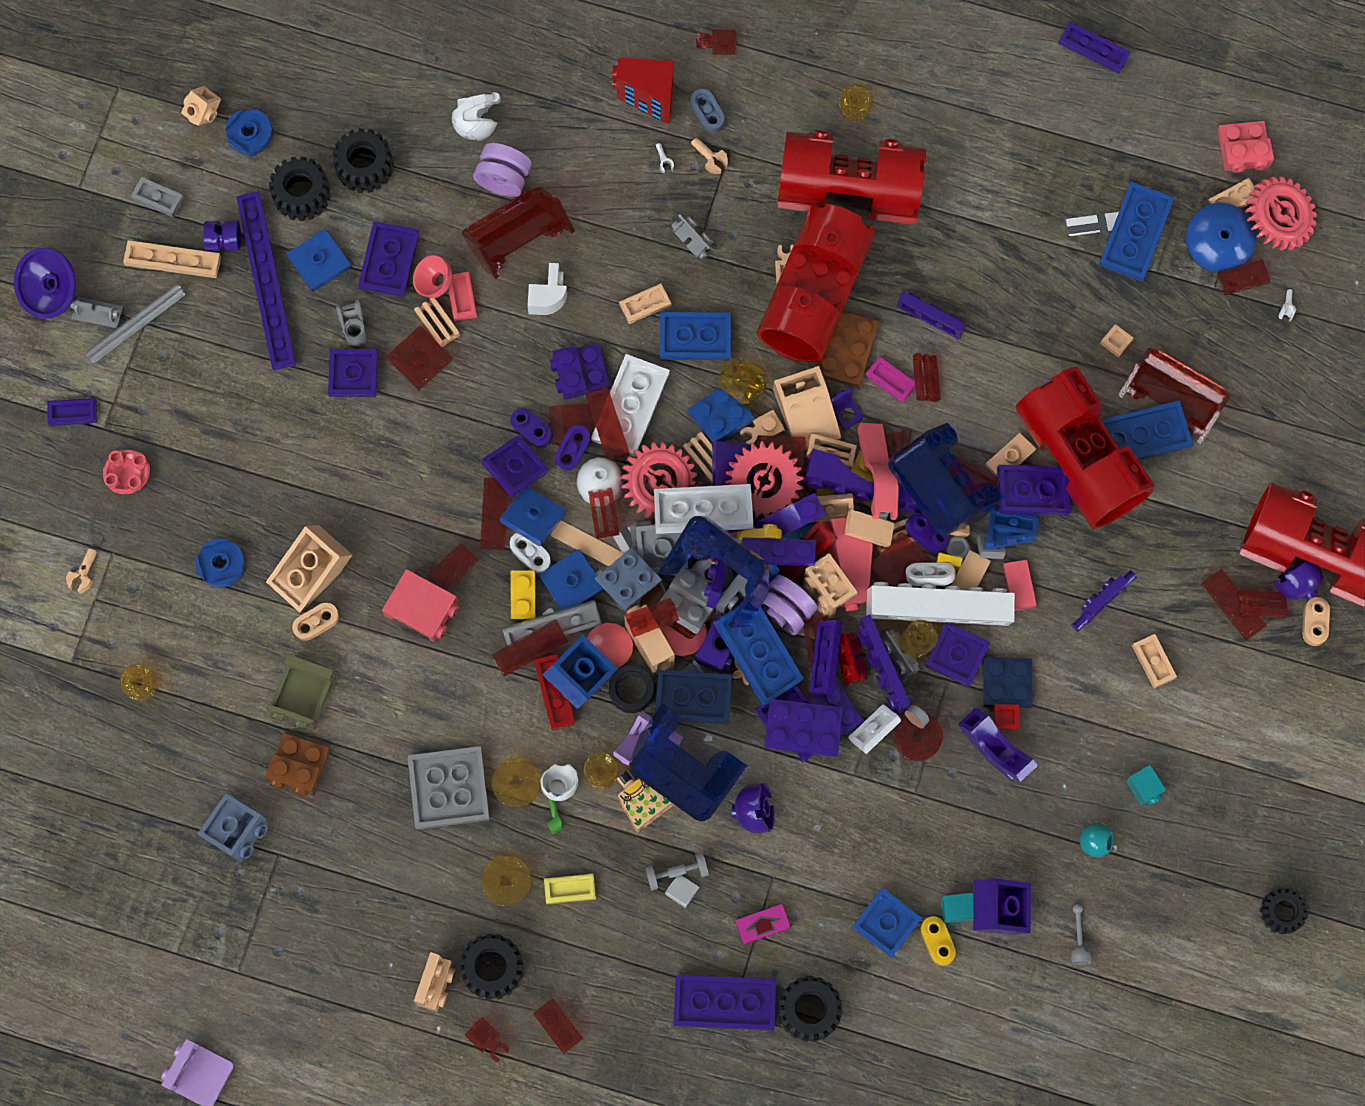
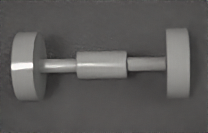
(676, 871)

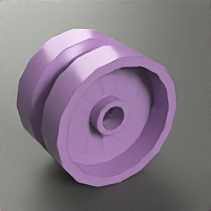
(502, 169)
(788, 605)

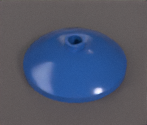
(1205, 238)

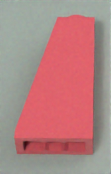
(854, 560)

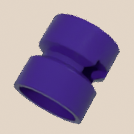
(222, 235)

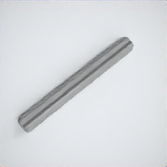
(135, 323)

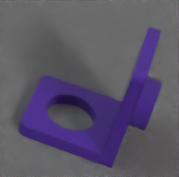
(844, 400)

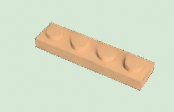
(172, 259)

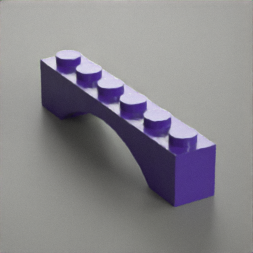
(829, 472)

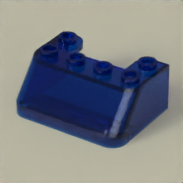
(940, 483)
(678, 774)

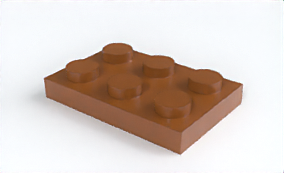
(849, 350)

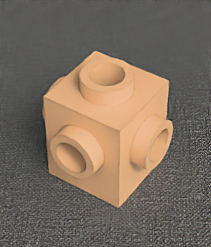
(201, 106)

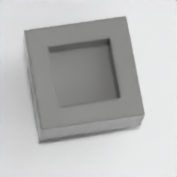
(996, 553)

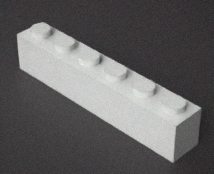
(940, 605)

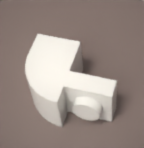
(550, 297)

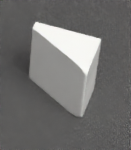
(681, 890)

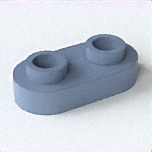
(707, 112)

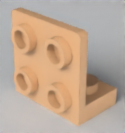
(827, 585)

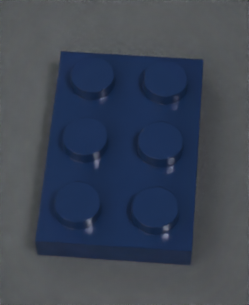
(695, 695)

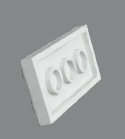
(635, 398)
(725, 505)

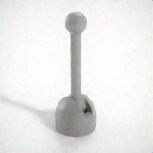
(1080, 954)

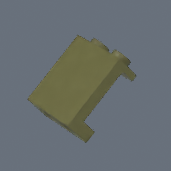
(301, 692)

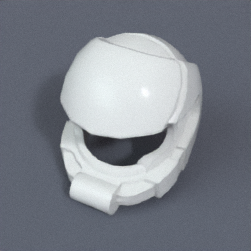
(468, 115)

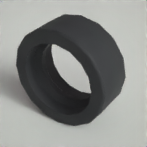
(626, 671)

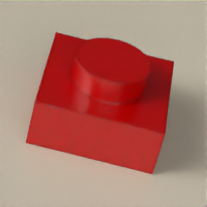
(1006, 717)

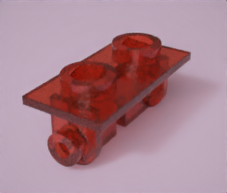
(652, 617)

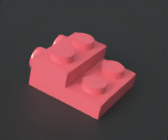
(1245, 146)

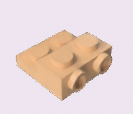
(433, 983)

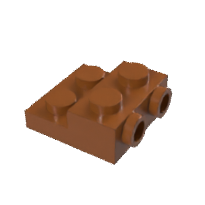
(297, 765)

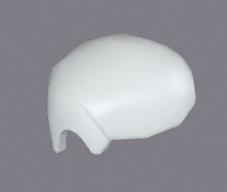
(559, 782)

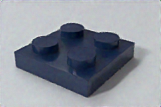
(1007, 681)

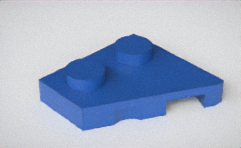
(1010, 529)

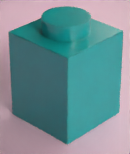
(1146, 786)
(957, 908)

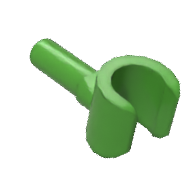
(555, 824)

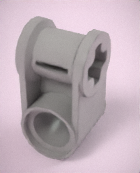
(351, 320)

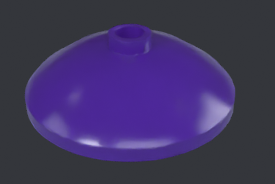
(35, 283)

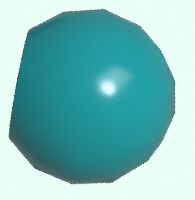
(1096, 840)

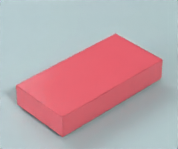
(462, 297)
(1019, 582)

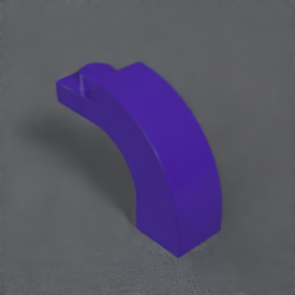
(995, 747)

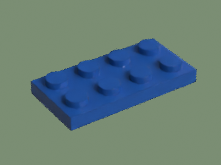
(1136, 231)
(1151, 430)
(760, 655)

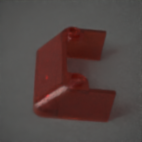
(514, 226)
(1171, 381)

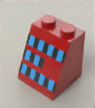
(645, 85)

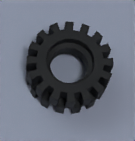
(1294, 900)

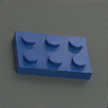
(695, 336)

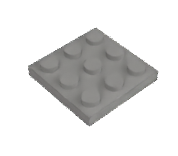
(448, 787)

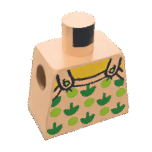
(640, 801)

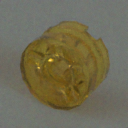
(861, 109)
(914, 647)
(128, 683)
(603, 761)

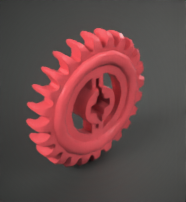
(1271, 220)
(775, 459)
(641, 467)

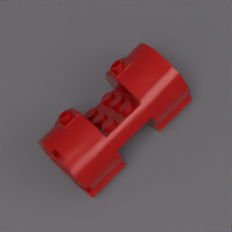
(890, 182)
(815, 283)
(1102, 476)
(1286, 528)

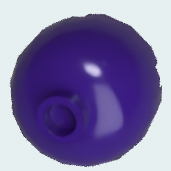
(1299, 581)
(753, 809)

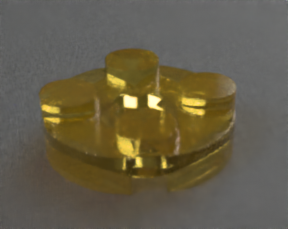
(731, 382)
(527, 791)
(506, 866)

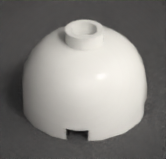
(597, 475)

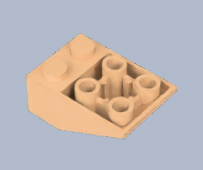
(806, 405)

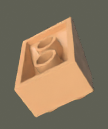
(308, 567)

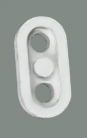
(530, 553)
(930, 574)

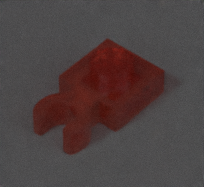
(484, 1037)

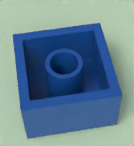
(580, 671)

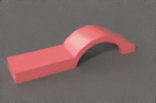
(876, 459)

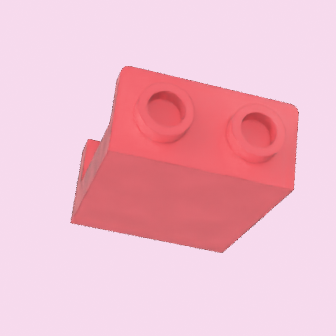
(421, 605)

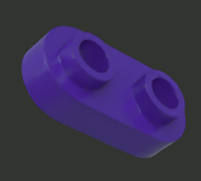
(530, 427)
(572, 448)
(926, 535)

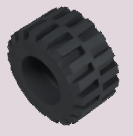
(357, 144)
(294, 172)
(485, 945)
(822, 990)

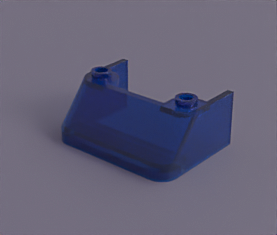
(701, 540)

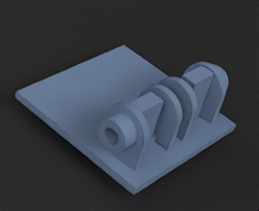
(628, 579)

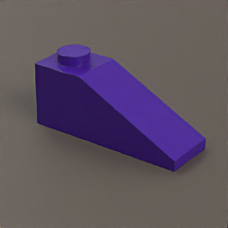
(794, 515)

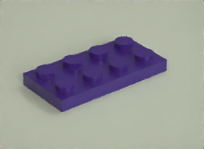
(879, 658)
(724, 1002)

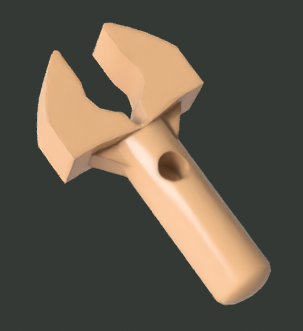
(710, 156)
(82, 572)

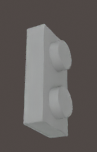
(157, 197)

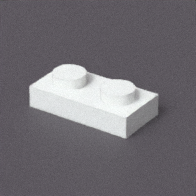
(874, 729)

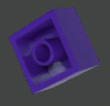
(1002, 906)

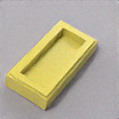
(569, 888)

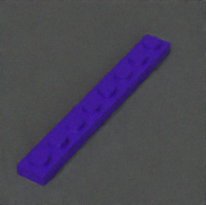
(266, 281)

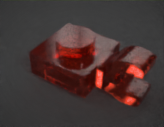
(721, 42)

